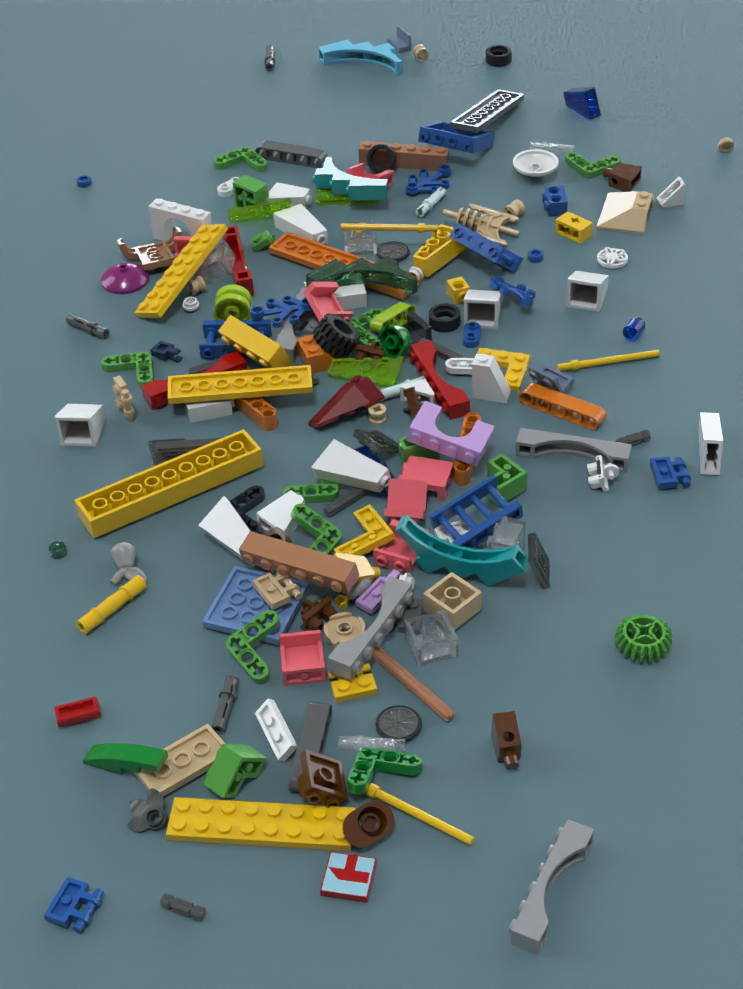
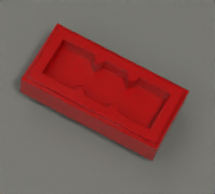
(77, 711)

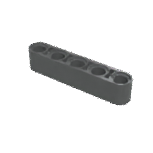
(291, 154)
(311, 738)

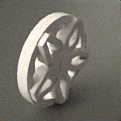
(612, 257)

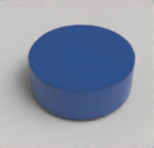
(84, 181)
(535, 255)

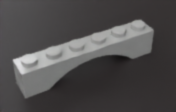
(286, 337)
(539, 443)
(351, 655)
(571, 848)

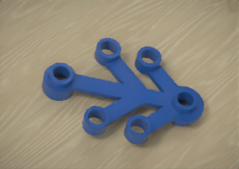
(413, 187)
(526, 298)
(284, 308)

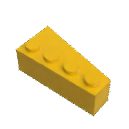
(437, 251)
(254, 344)

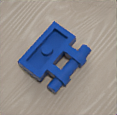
(665, 475)
(68, 900)

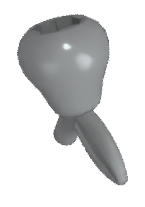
(123, 556)

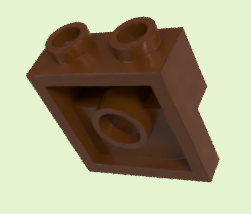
(322, 779)

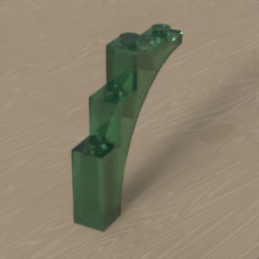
(361, 271)

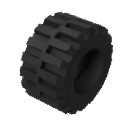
(336, 336)

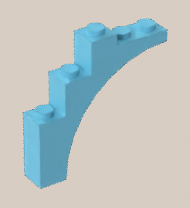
(345, 51)

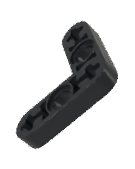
(252, 496)

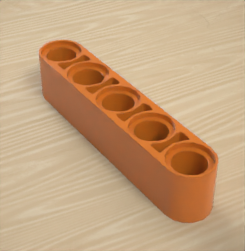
(562, 406)
(258, 411)
(463, 470)

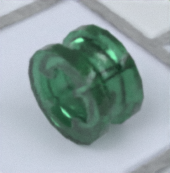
(55, 546)

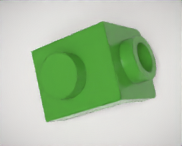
(261, 240)

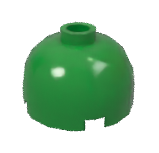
(395, 340)

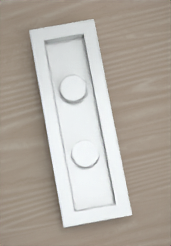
(276, 730)

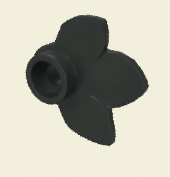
(145, 812)

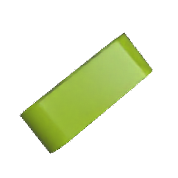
(394, 315)

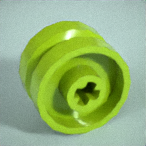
(232, 301)

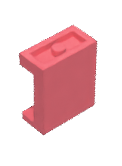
(359, 171)
(323, 301)
(435, 472)
(396, 553)
(302, 658)

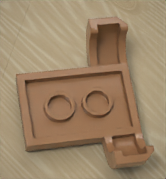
(152, 255)

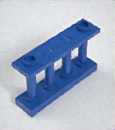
(486, 247)
(216, 350)
(478, 532)

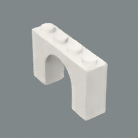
(164, 211)

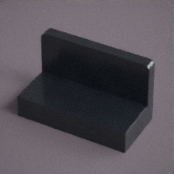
(417, 327)

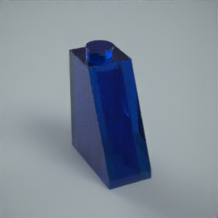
(583, 102)

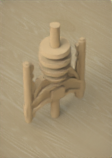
(488, 224)

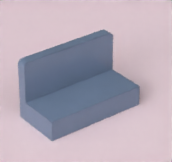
(401, 41)

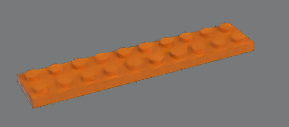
(316, 255)

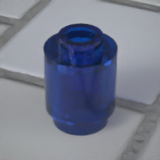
(634, 328)

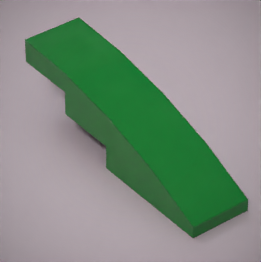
(127, 756)

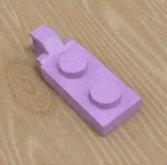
(371, 598)

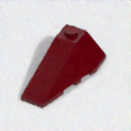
(351, 395)

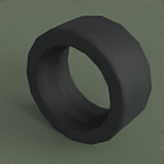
(498, 55)
(373, 166)
(444, 325)

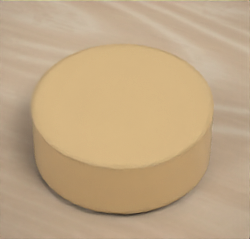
(726, 144)

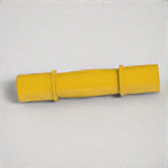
(111, 604)

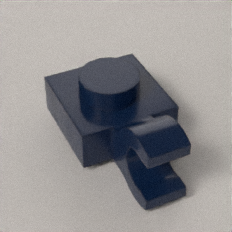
(164, 350)

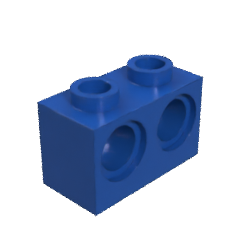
(555, 200)

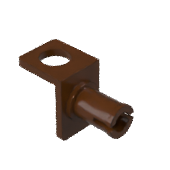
(414, 404)

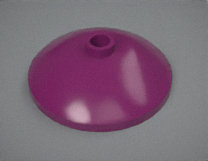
(124, 278)

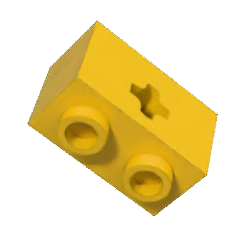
(573, 227)

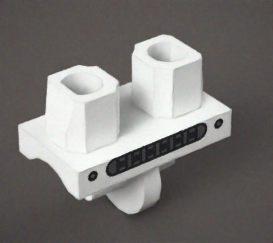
(601, 473)

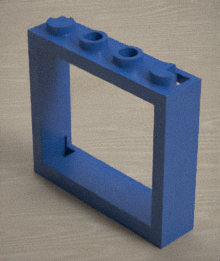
(455, 139)

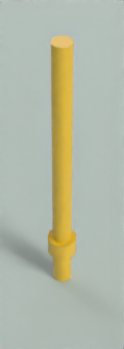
(421, 227)
(575, 364)
(375, 791)

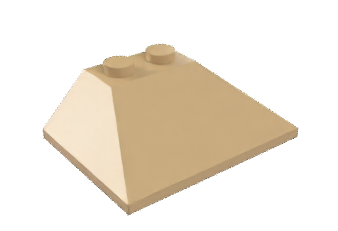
(626, 212)

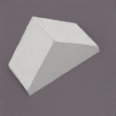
(674, 194)
(422, 390)

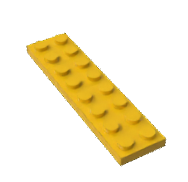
(180, 271)
(239, 384)
(258, 824)

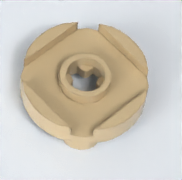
(339, 621)

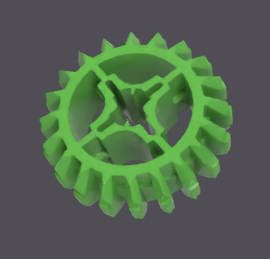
(643, 641)

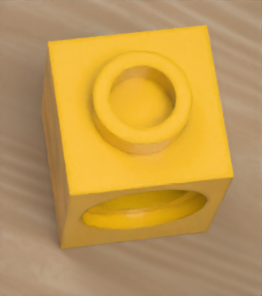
(457, 289)

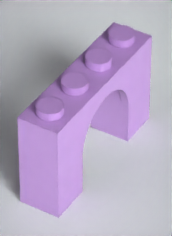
(465, 448)

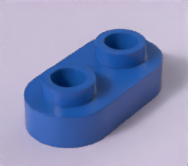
(471, 335)

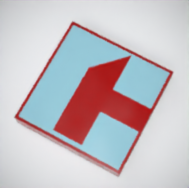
(348, 876)

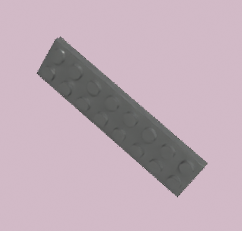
(486, 111)

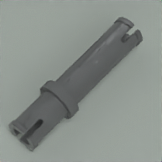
(269, 59)
(92, 328)
(227, 696)

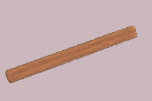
(413, 684)

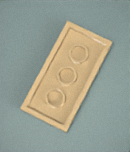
(185, 761)

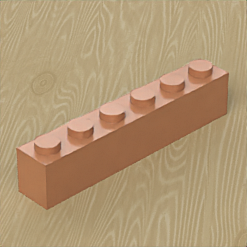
(407, 156)
(299, 562)

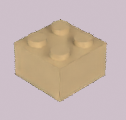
(455, 597)

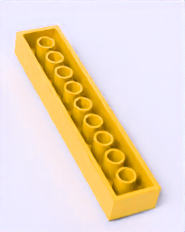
(168, 483)

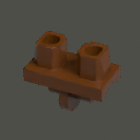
(372, 351)
(314, 611)

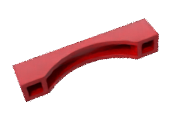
(240, 272)
(156, 392)
(452, 399)

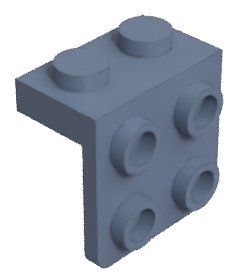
(550, 378)

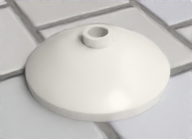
(535, 163)

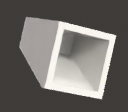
(586, 290)
(483, 308)
(80, 424)

